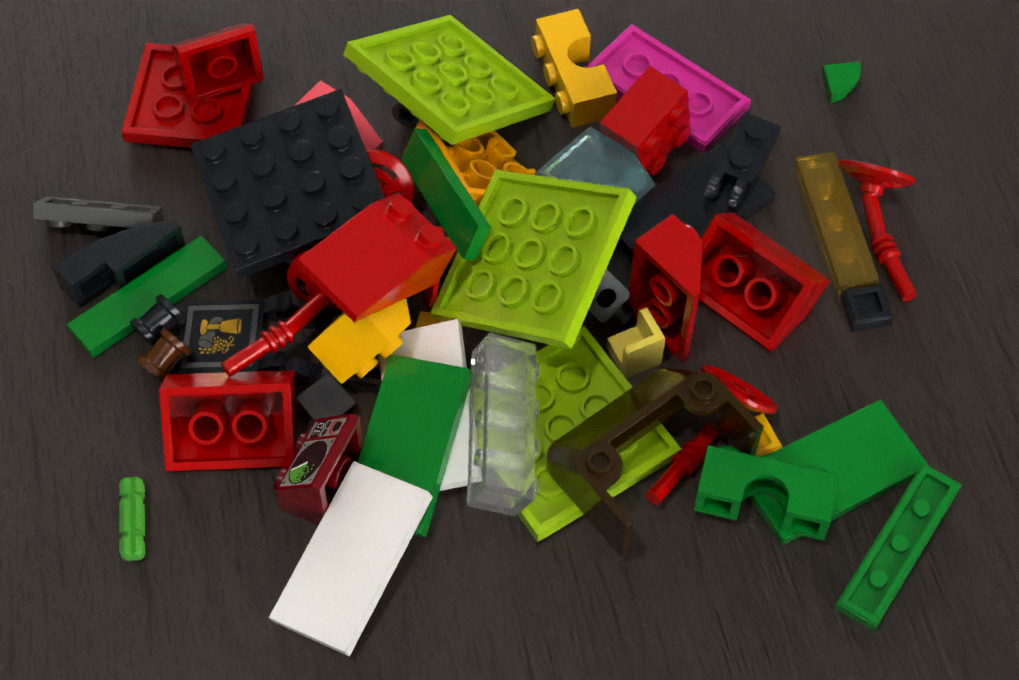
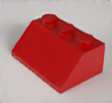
(756, 280)
(668, 281)
(228, 420)

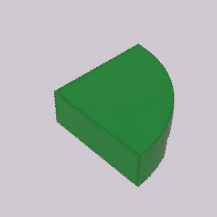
(840, 79)

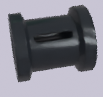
(158, 316)

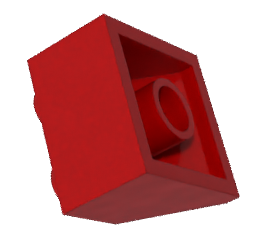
(218, 62)

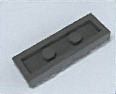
(95, 214)

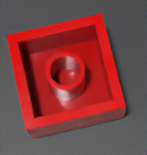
(650, 119)

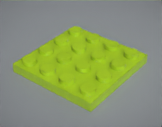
(449, 78)
(538, 259)
(569, 391)

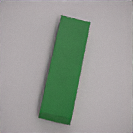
(446, 194)
(173, 278)
(898, 547)

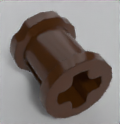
(164, 354)

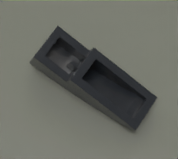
(116, 260)

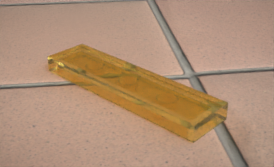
(836, 222)

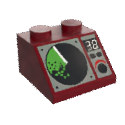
(319, 466)

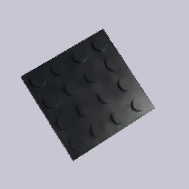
(286, 181)

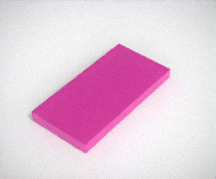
(711, 101)

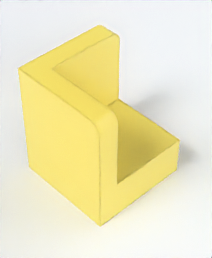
(638, 347)

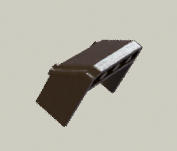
(588, 456)

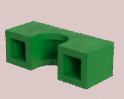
(802, 492)

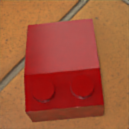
(378, 258)

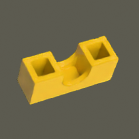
(580, 91)

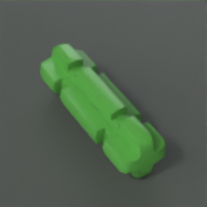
(132, 519)

